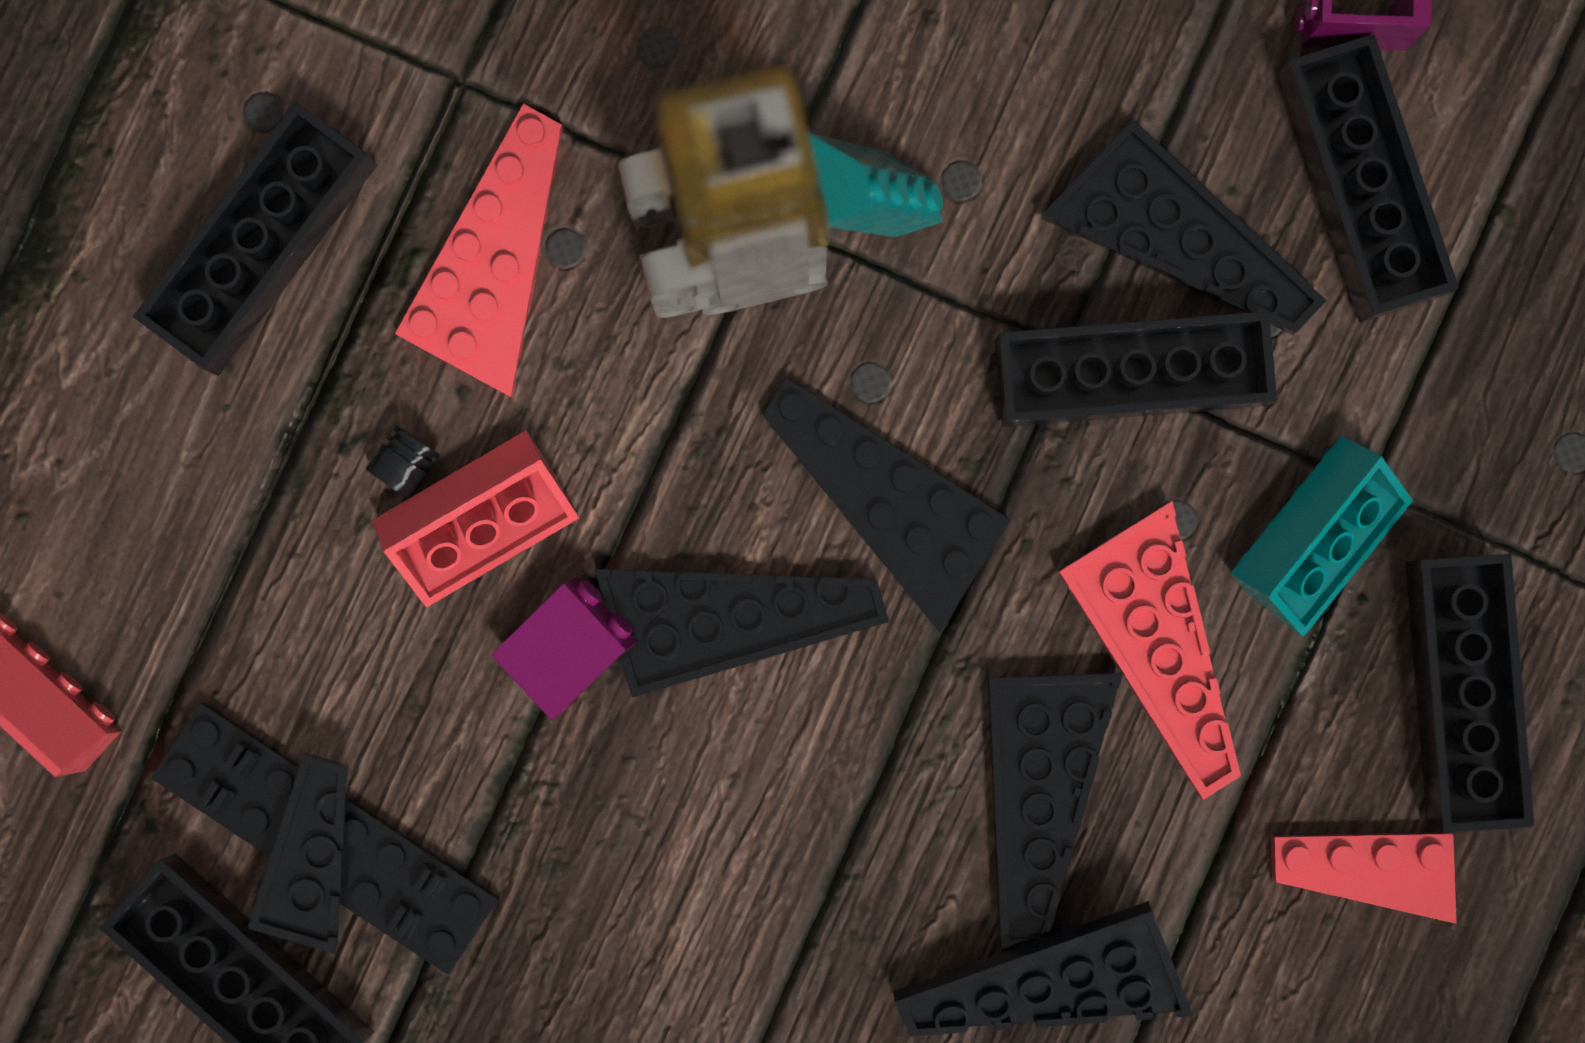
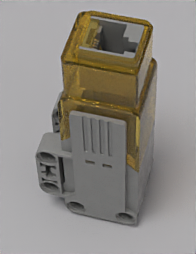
(744, 194)

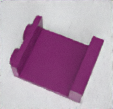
(1394, 32)
(564, 646)

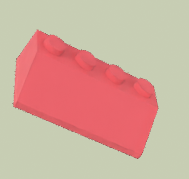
(474, 519)
(47, 708)

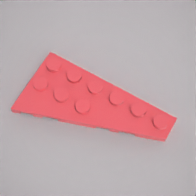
(485, 275)
(1152, 627)

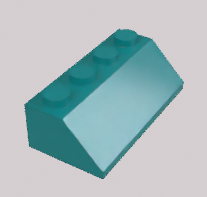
(873, 190)
(1322, 535)

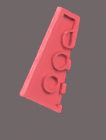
(1379, 869)

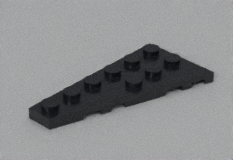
(1163, 218)
(906, 513)

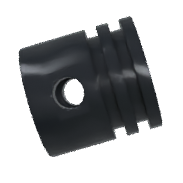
(402, 462)

